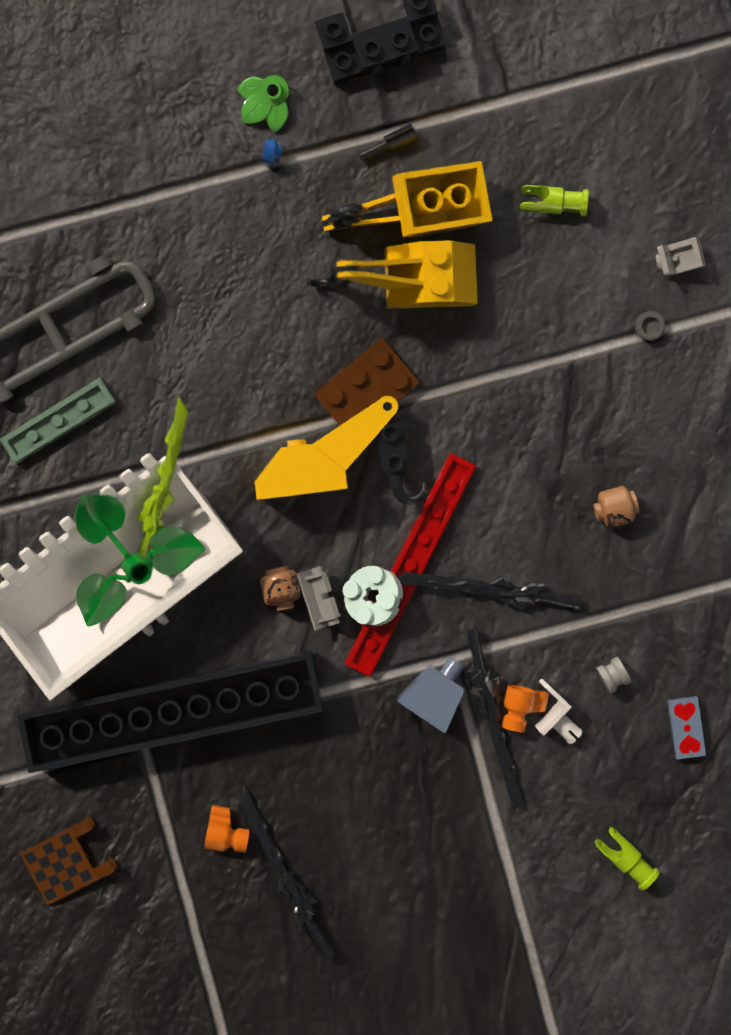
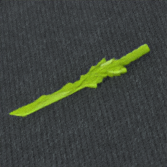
(161, 498)

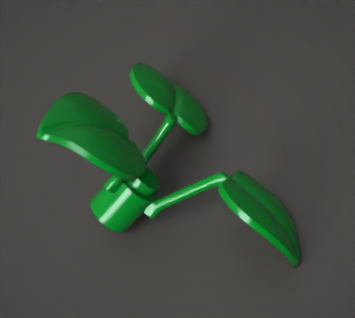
(171, 553)

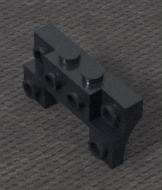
(382, 45)

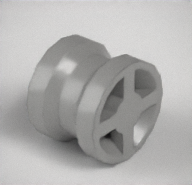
(613, 675)

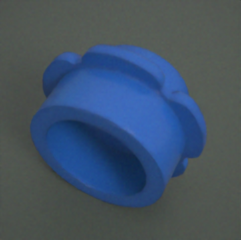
(271, 152)

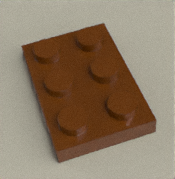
(365, 381)

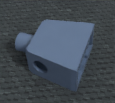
(435, 694)

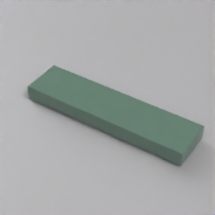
(58, 421)

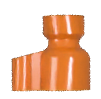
(520, 702)
(221, 835)

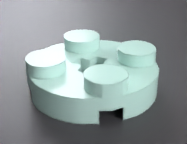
(388, 599)

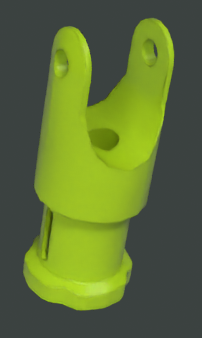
(555, 200)
(629, 860)

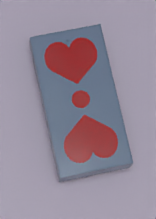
(686, 727)

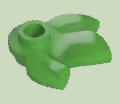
(261, 104)

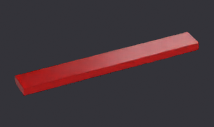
(414, 557)

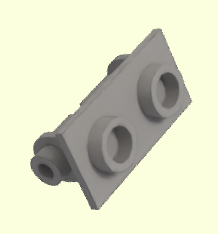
(315, 590)

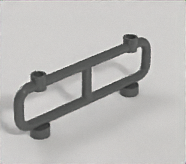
(102, 272)

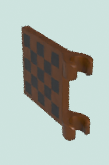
(62, 864)

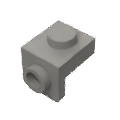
(680, 257)

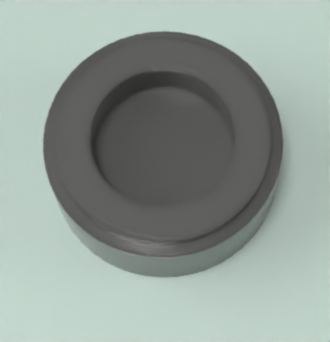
(650, 326)

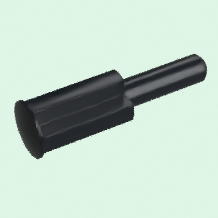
(392, 141)

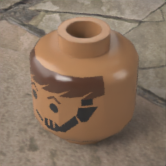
(616, 507)
(280, 588)

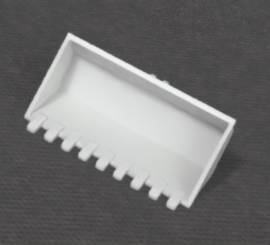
(40, 601)

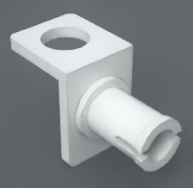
(557, 719)

